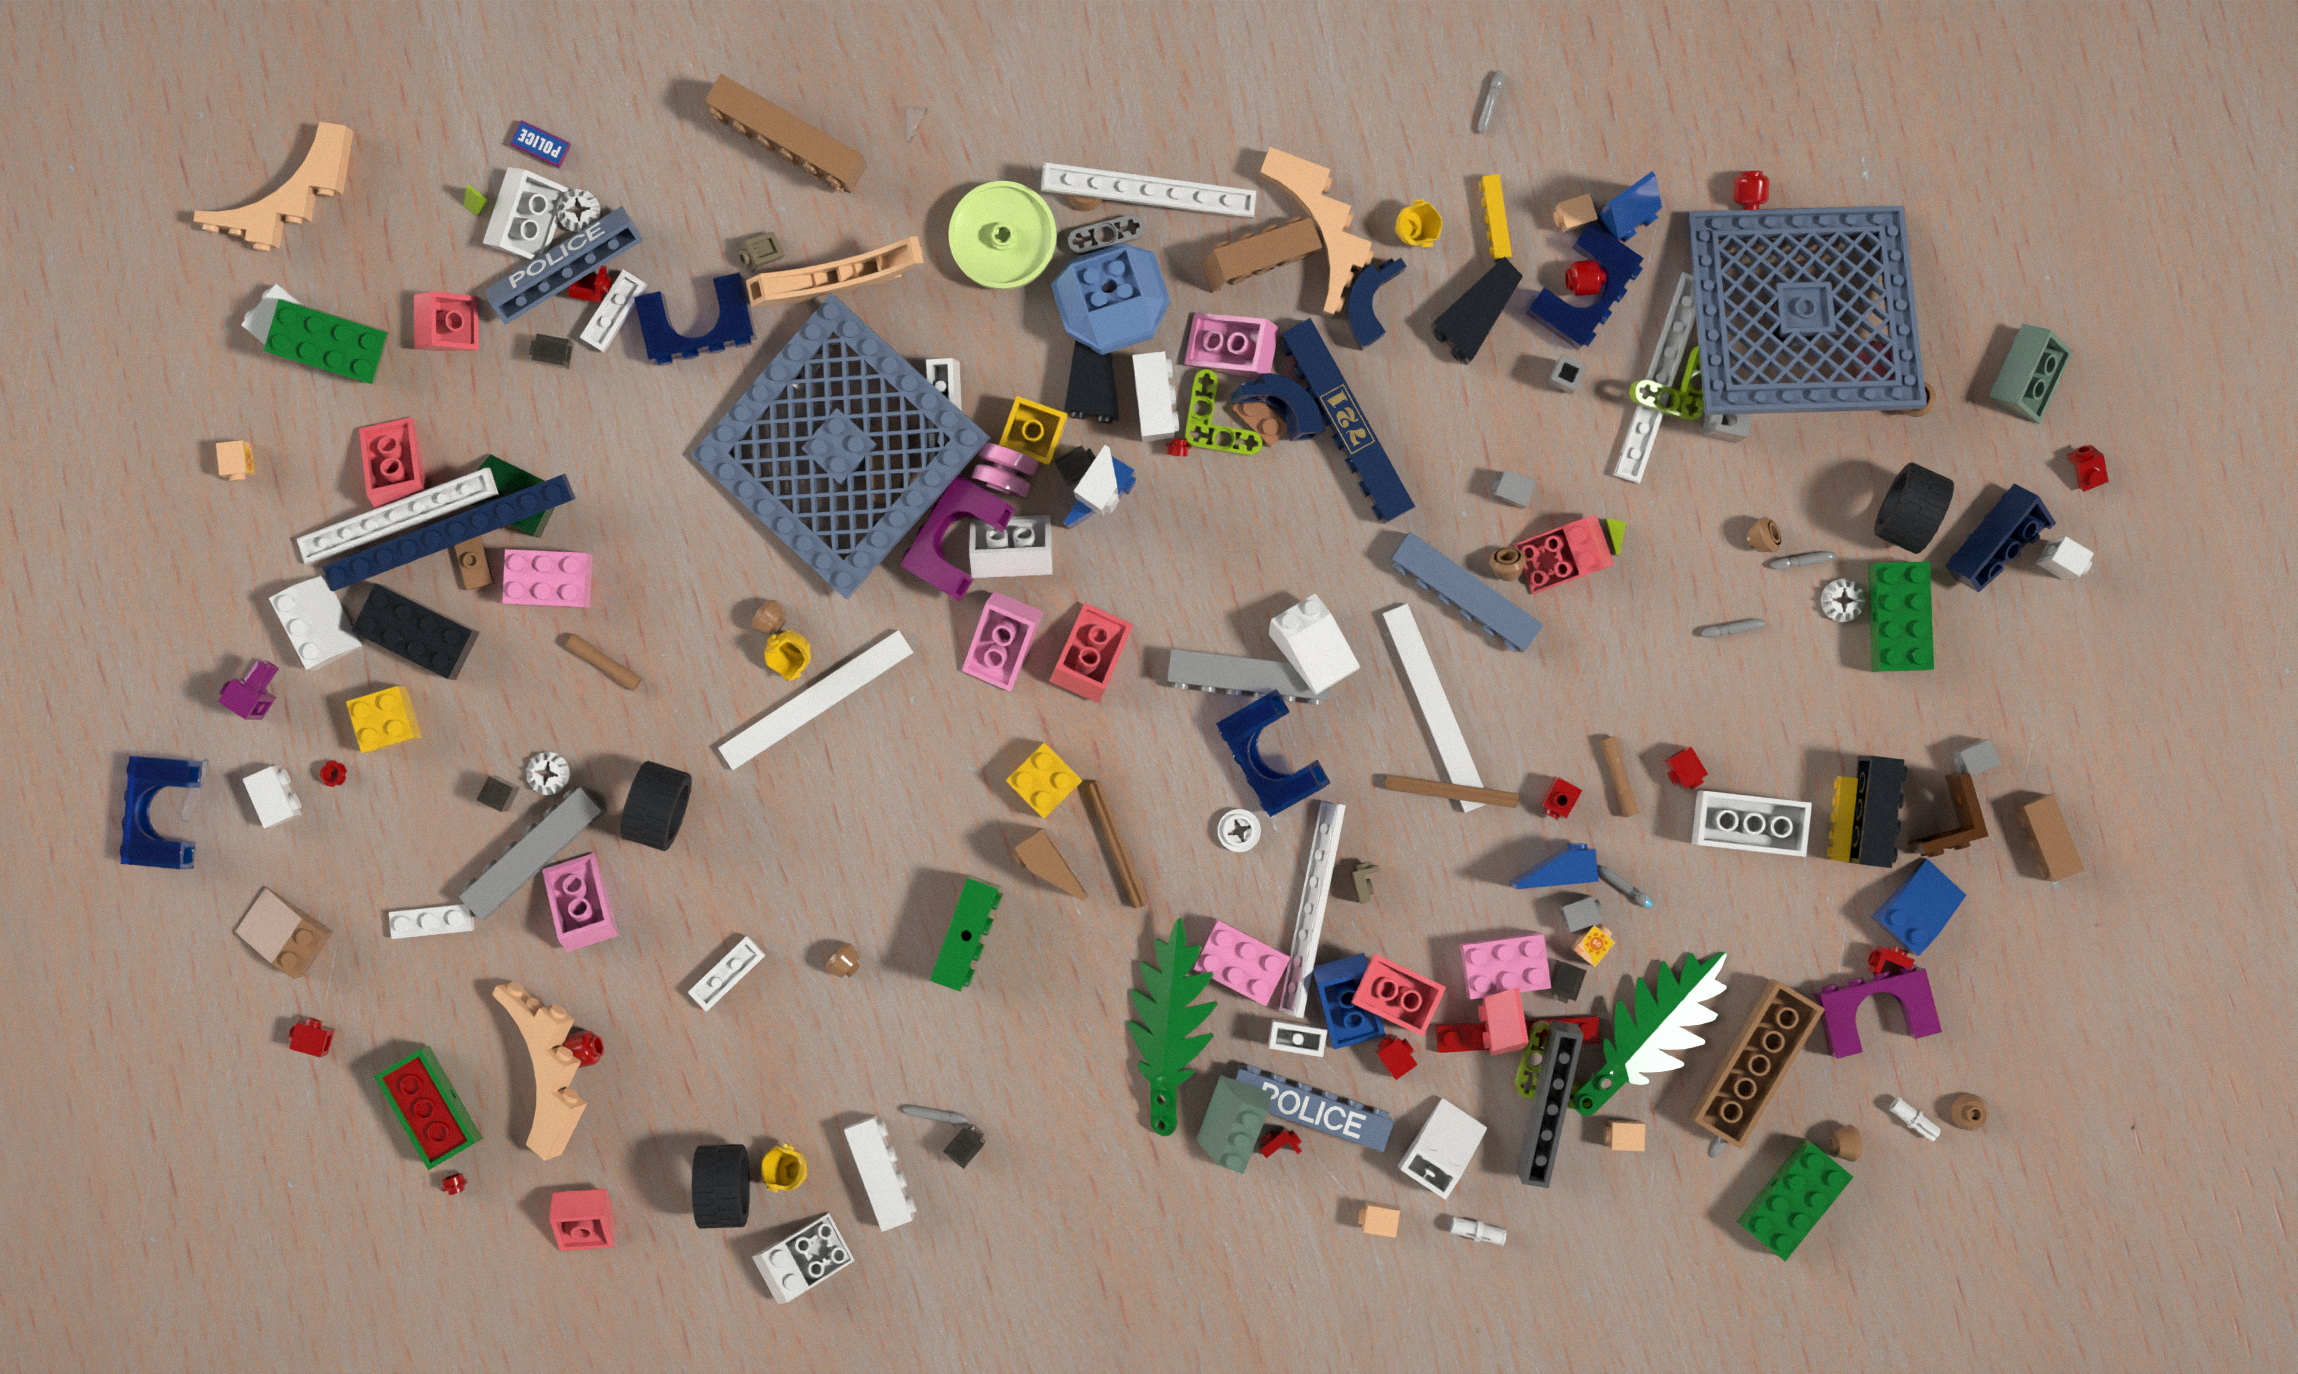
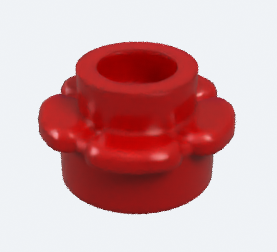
(1178, 447)
(326, 773)
(454, 1183)

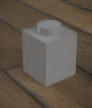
(1566, 374)
(1513, 488)
(1976, 757)
(1581, 913)

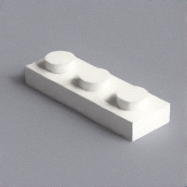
(613, 311)
(431, 921)
(727, 973)

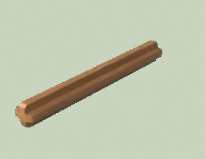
(1451, 791)
(1116, 844)

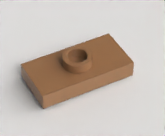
(474, 563)

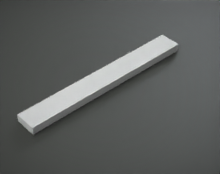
(1148, 190)
(1662, 371)
(397, 516)
(816, 700)
(1432, 700)
(1312, 909)

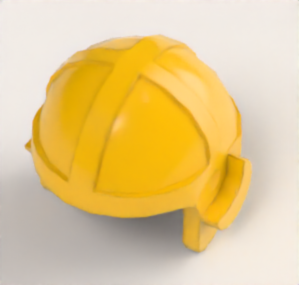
(1419, 224)
(788, 654)
(783, 1168)

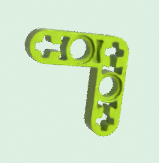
(1679, 398)
(1204, 422)
(1522, 1075)

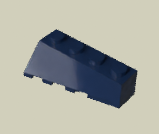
(2000, 537)

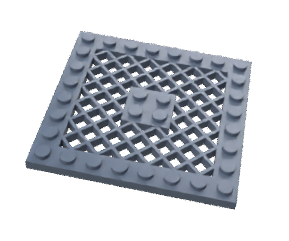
(1805, 310)
(839, 446)

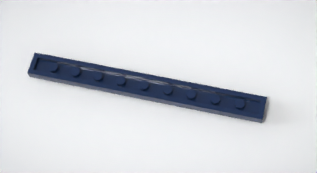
(449, 532)

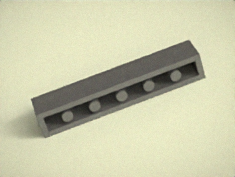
(1549, 1103)

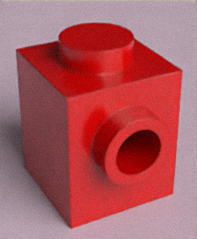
(1685, 769)
(1560, 798)
(311, 1037)
(1396, 1056)

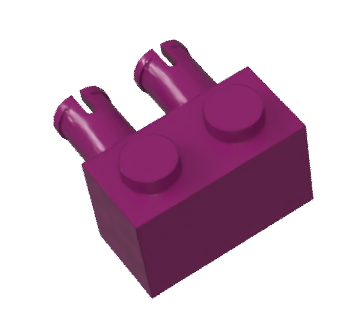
(249, 695)

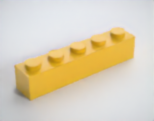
(1495, 217)
(1842, 818)

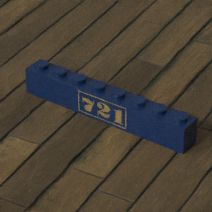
(1347, 421)

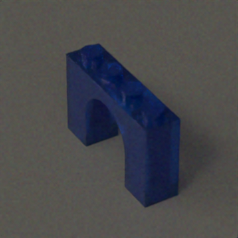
(1575, 323)
(732, 328)
(1274, 789)
(140, 841)

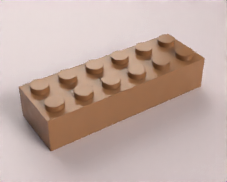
(785, 133)
(1756, 1063)

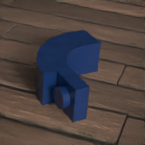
(1360, 314)
(1289, 398)

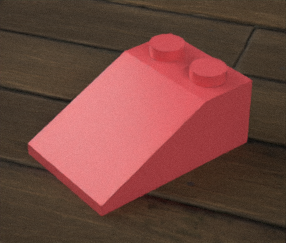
(392, 462)
(1091, 652)
(1398, 994)

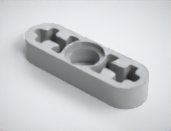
(1084, 232)

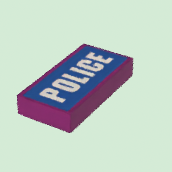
(540, 144)

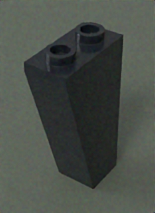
(1476, 311)
(1091, 386)

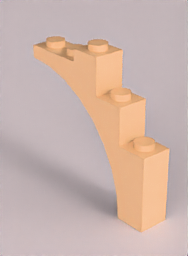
(1305, 184)
(294, 201)
(835, 277)
(554, 1068)

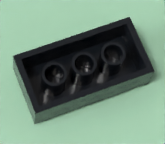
(415, 631)
(1877, 810)

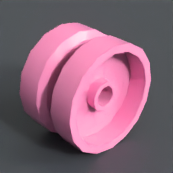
(1006, 466)

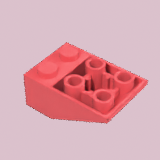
(1565, 554)

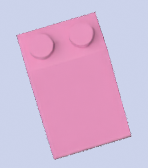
(1231, 344)
(1002, 640)
(579, 903)

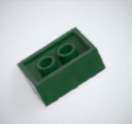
(511, 480)

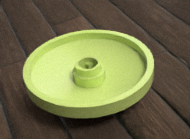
(1002, 235)

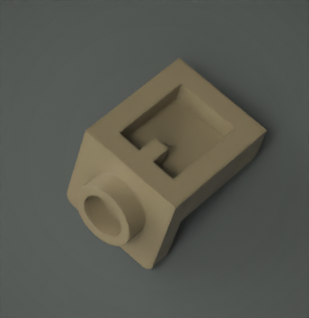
(760, 251)
(1363, 886)

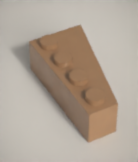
(1260, 252)

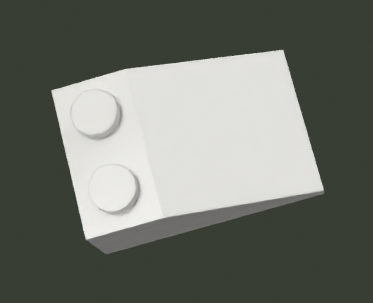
(1313, 644)

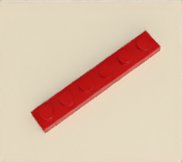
(1470, 1035)

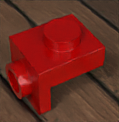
(591, 286)
(2089, 467)
(1895, 955)
(1273, 1141)

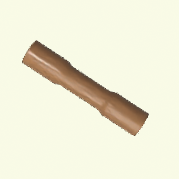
(589, 652)
(1614, 760)

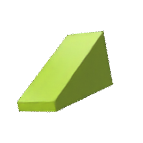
(474, 200)
(1615, 533)

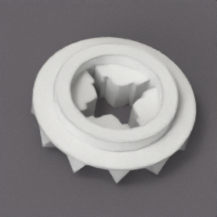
(586, 200)
(1833, 609)
(557, 765)
(1250, 837)

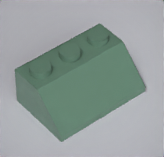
(2031, 372)
(1233, 1123)

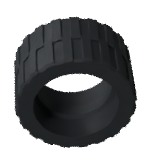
(1914, 508)
(655, 805)
(720, 1186)

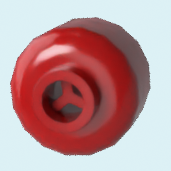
(1751, 189)
(1585, 278)
(585, 1047)

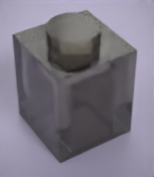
(551, 351)
(1075, 464)
(498, 793)
(1566, 981)
(965, 1145)

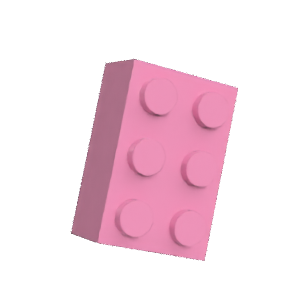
(547, 578)
(1242, 962)
(1505, 964)

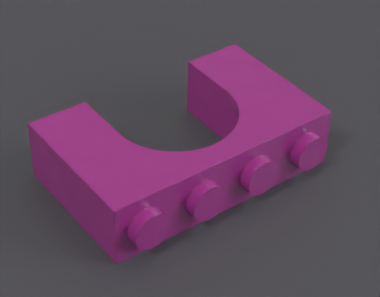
(959, 501)
(1841, 1003)

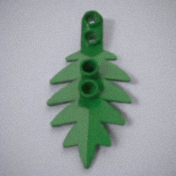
(1169, 1023)
(1656, 1029)

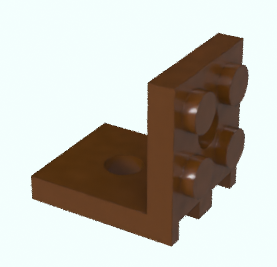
(1968, 815)

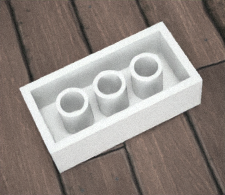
(1751, 823)

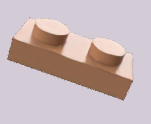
(1262, 421)

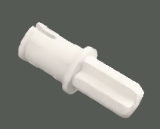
(1914, 1119)

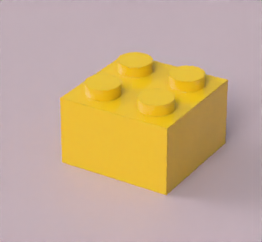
(1034, 430)
(383, 719)
(1044, 780)

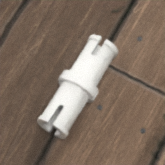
(1478, 1231)

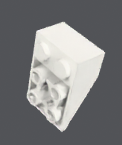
(1442, 1148)
(803, 1259)

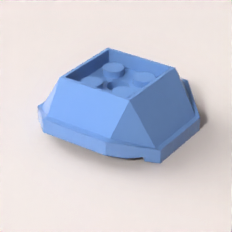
(1115, 318)

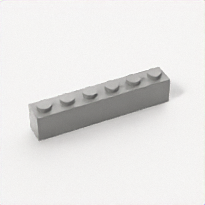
(1239, 675)
(532, 853)

